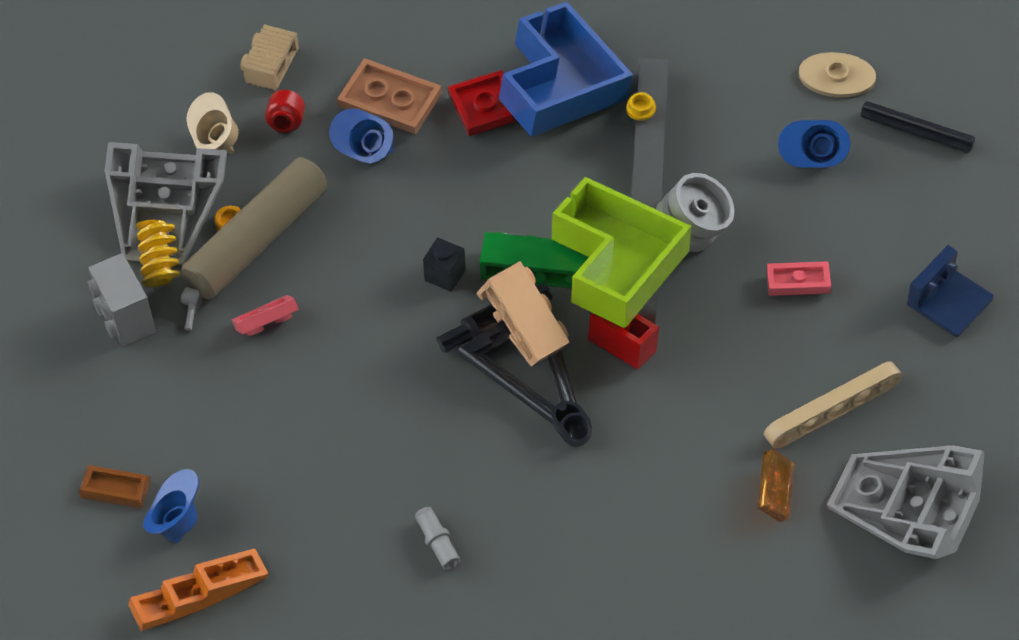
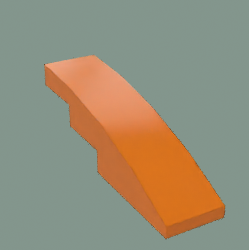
(195, 591)

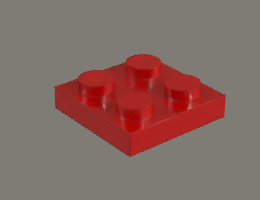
(479, 103)

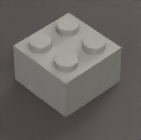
(120, 300)

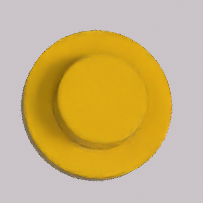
(641, 106)

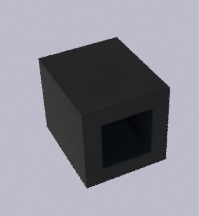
(444, 264)

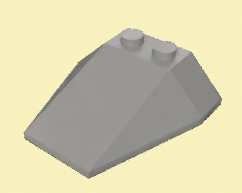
(164, 189)
(912, 496)

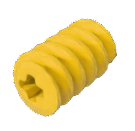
(156, 252)

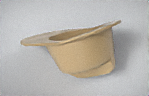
(212, 123)

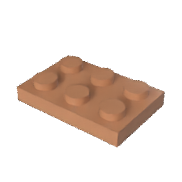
(390, 95)

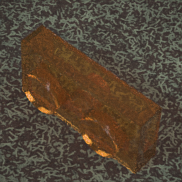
(776, 485)

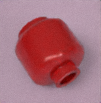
(285, 111)

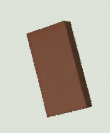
(115, 486)

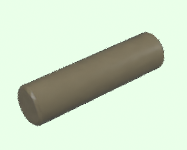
(254, 228)

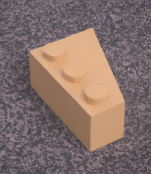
(525, 313)

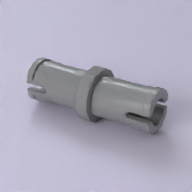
(437, 539)

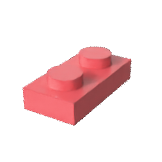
(798, 278)
(276, 311)

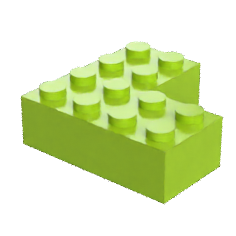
(627, 249)

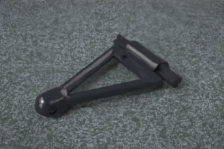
(487, 335)

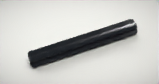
(917, 126)

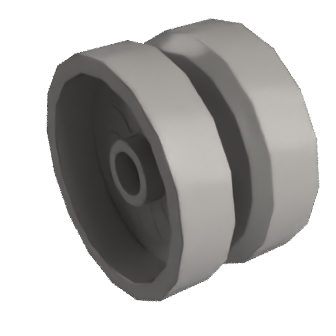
(702, 204)

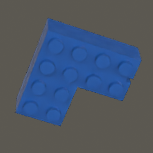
(567, 75)

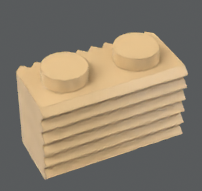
(269, 57)

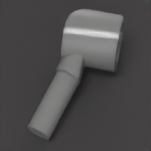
(191, 298)

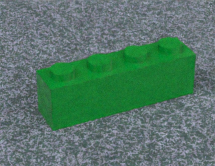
(546, 258)

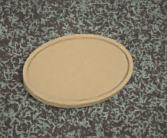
(837, 75)

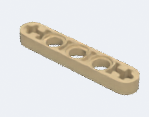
(833, 405)

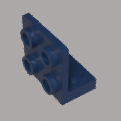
(947, 295)

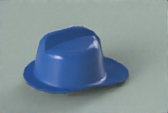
(361, 135)
(814, 143)
(173, 508)

